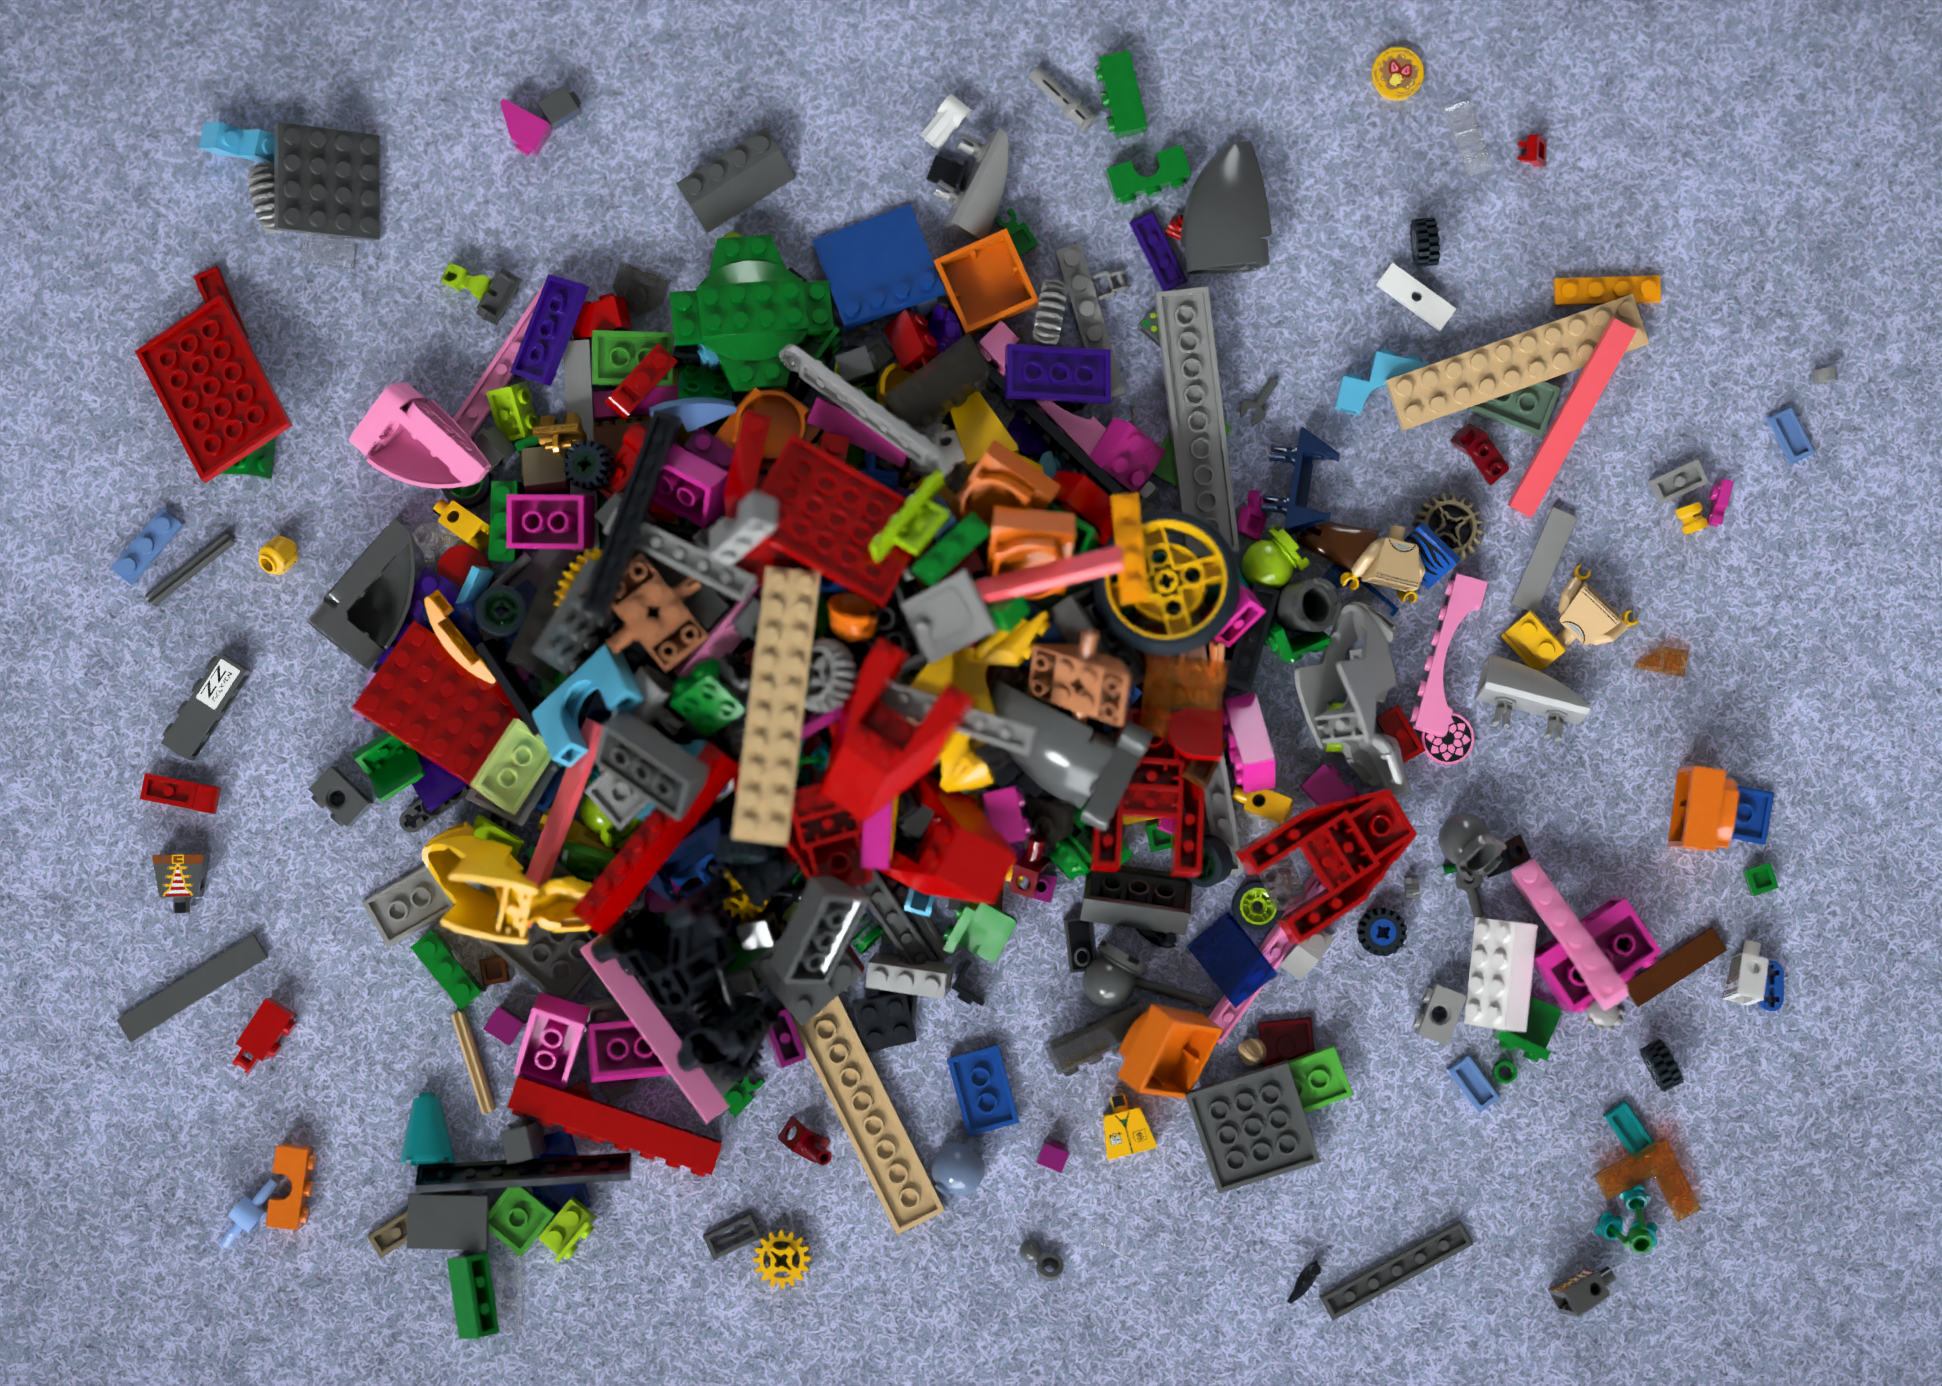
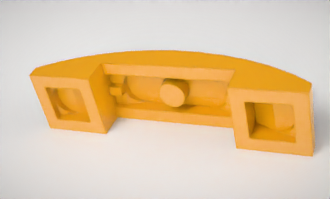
(455, 643)

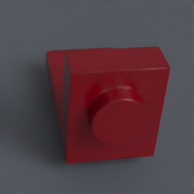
(1481, 451)

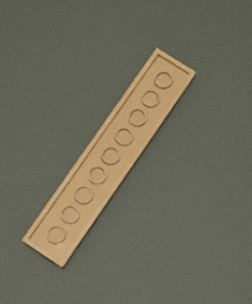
(1508, 364)
(776, 706)
(869, 1117)

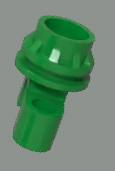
(1074, 854)

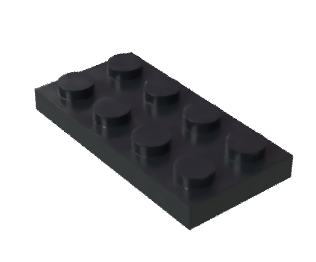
(761, 878)

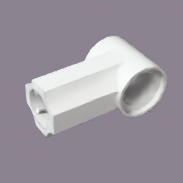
(949, 117)

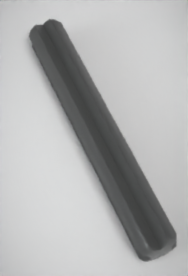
(190, 568)

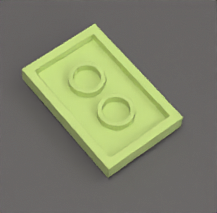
(512, 767)

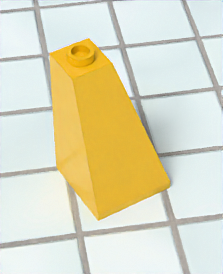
(977, 429)

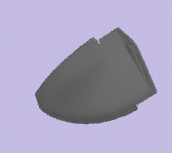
(1227, 215)
(371, 598)
(1064, 753)

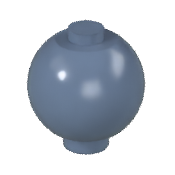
(958, 1167)

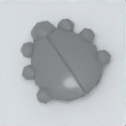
(1604, 1018)

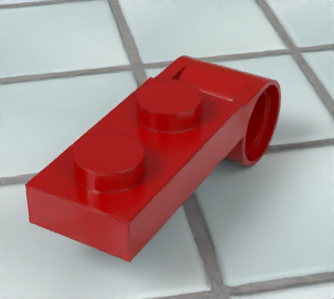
(641, 381)
(624, 461)
(180, 793)

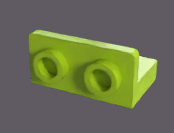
(513, 410)
(566, 1229)

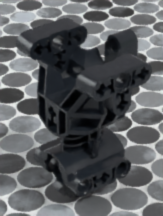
(684, 969)

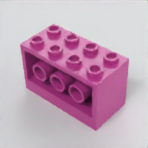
(1605, 926)

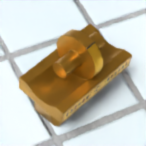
(559, 436)

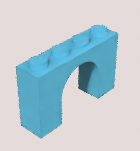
(559, 712)

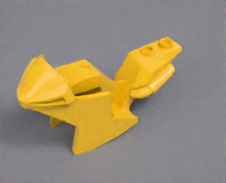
(966, 669)
(461, 857)

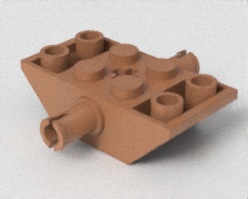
(665, 638)
(1081, 679)

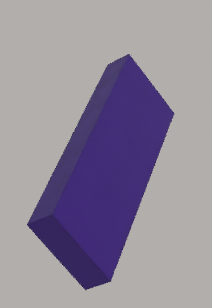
(1158, 252)

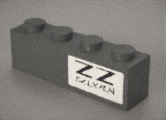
(205, 707)

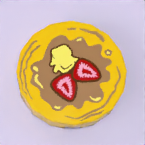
(1397, 73)

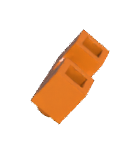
(296, 1164)

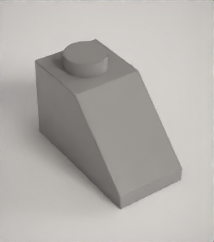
(1306, 955)

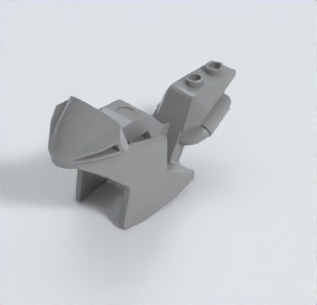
(1367, 679)

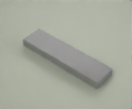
(1543, 560)

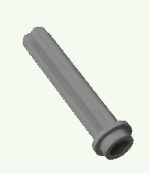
(924, 924)

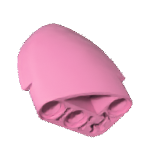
(418, 441)

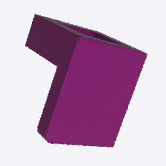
(504, 1025)

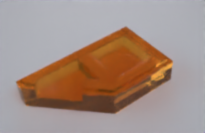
(1665, 661)

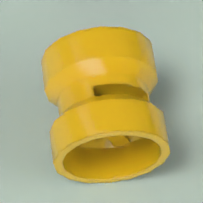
(1692, 518)

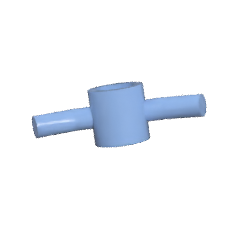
(247, 1214)

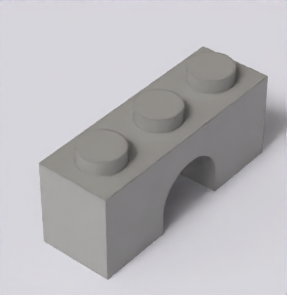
(733, 539)
(927, 980)

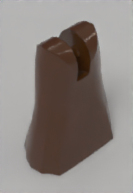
(1338, 542)

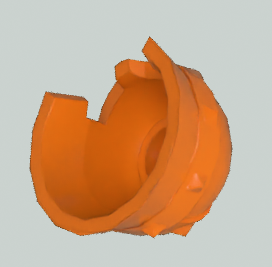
(851, 617)

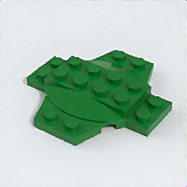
(751, 312)

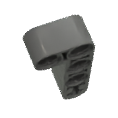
(1116, 776)

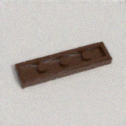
(1674, 967)

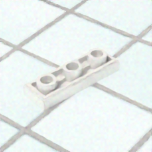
(1402, 286)

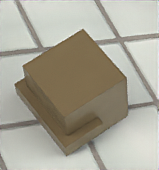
(544, 472)

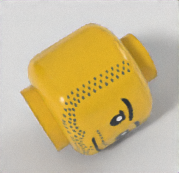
(278, 555)

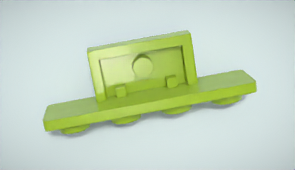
(915, 522)

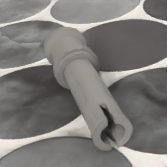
(1075, 105)

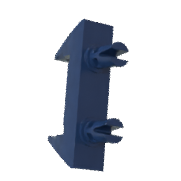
(1295, 506)
(688, 852)

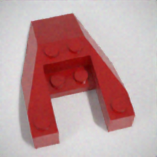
(744, 479)
(879, 749)
(1161, 793)
(826, 836)
(1348, 849)
(959, 851)

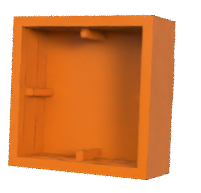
(986, 282)
(787, 418)
(1003, 481)
(1028, 539)
(1703, 809)
(1167, 1051)

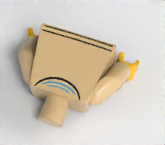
(1389, 564)
(1588, 614)

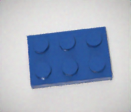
(983, 1090)

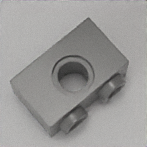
(1443, 1029)

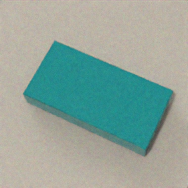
(1628, 1127)

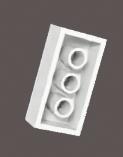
(1500, 974)

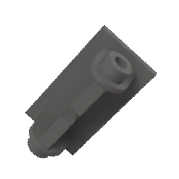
(494, 307)

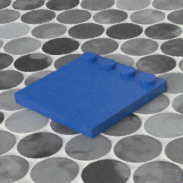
(878, 267)

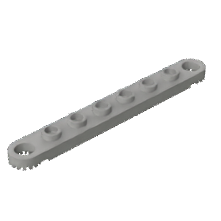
(865, 409)

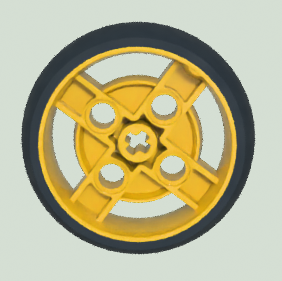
(1214, 569)

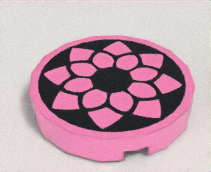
(1453, 746)

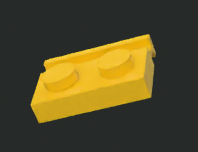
(1533, 642)

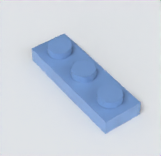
(147, 546)

